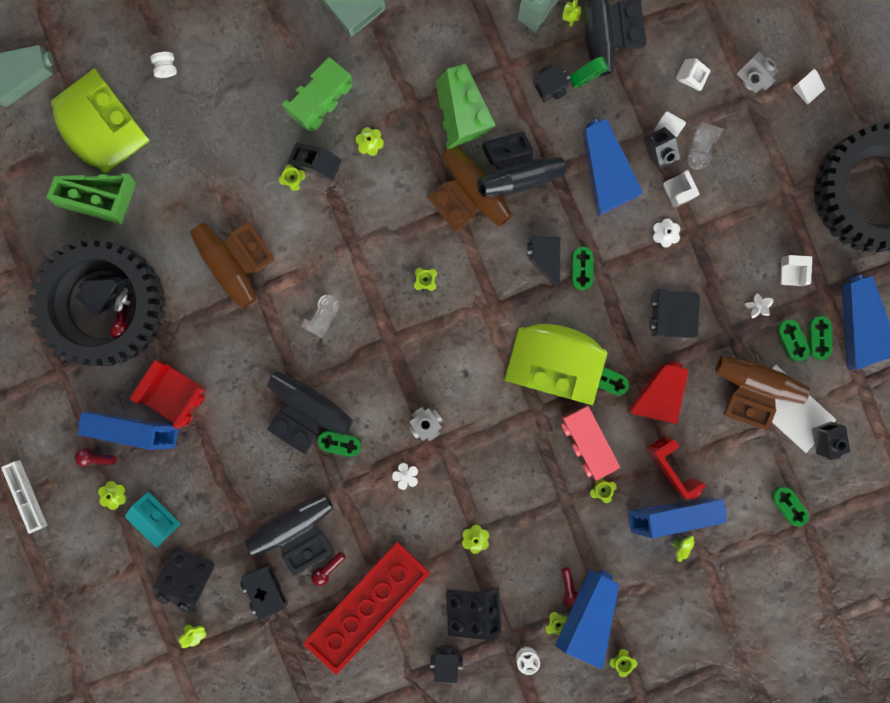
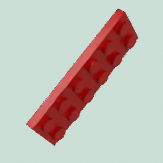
(366, 608)

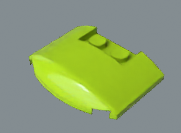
(96, 123)
(557, 362)

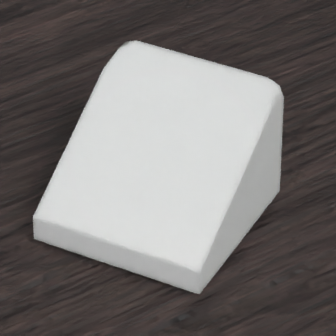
(693, 73)
(809, 86)
(671, 122)

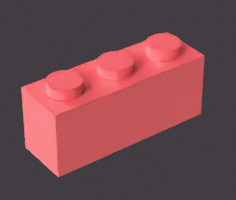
(589, 443)

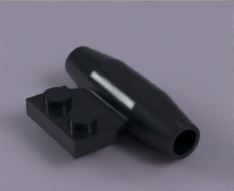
(611, 27)
(516, 167)
(304, 413)
(294, 532)

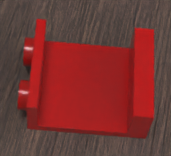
(169, 393)
(661, 448)

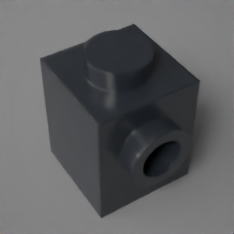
(551, 82)
(662, 148)
(831, 440)
(446, 664)

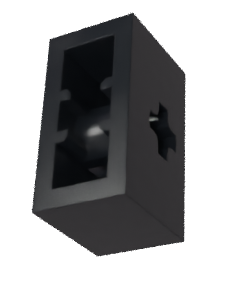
(264, 579)

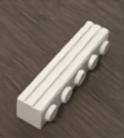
(24, 496)

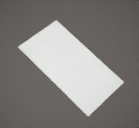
(798, 419)

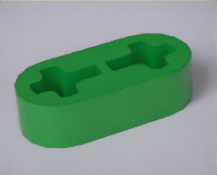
(588, 72)
(576, 268)
(797, 337)
(818, 339)
(610, 375)
(338, 449)
(785, 509)

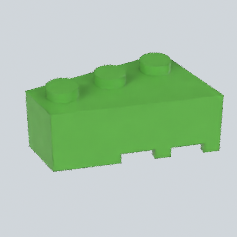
(319, 95)
(462, 106)
(94, 196)

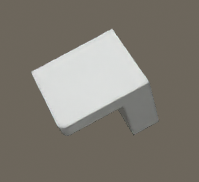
(681, 189)
(796, 270)

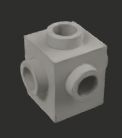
(758, 73)
(434, 420)

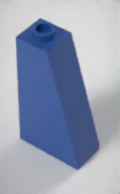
(609, 170)
(864, 323)
(128, 431)
(677, 517)
(590, 620)

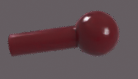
(119, 326)
(85, 457)
(321, 575)
(570, 596)

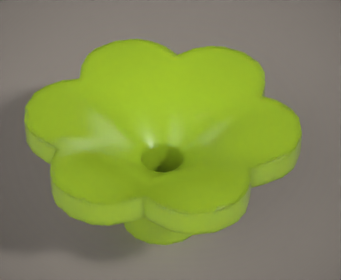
(372, 146)
(116, 494)
(475, 533)
(683, 547)
(191, 636)

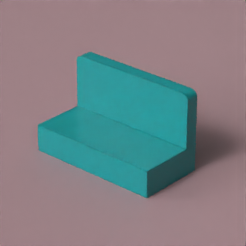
(152, 519)

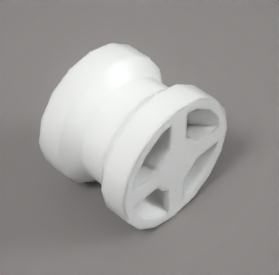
(163, 64)
(527, 665)

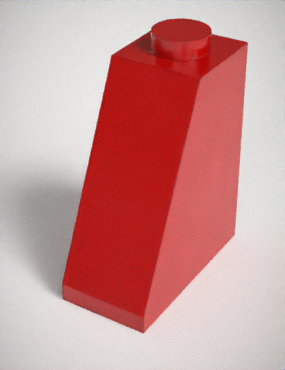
(662, 394)

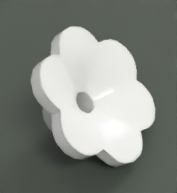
(661, 235)

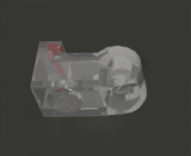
(701, 145)
(324, 316)

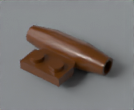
(460, 198)
(232, 260)
(757, 390)

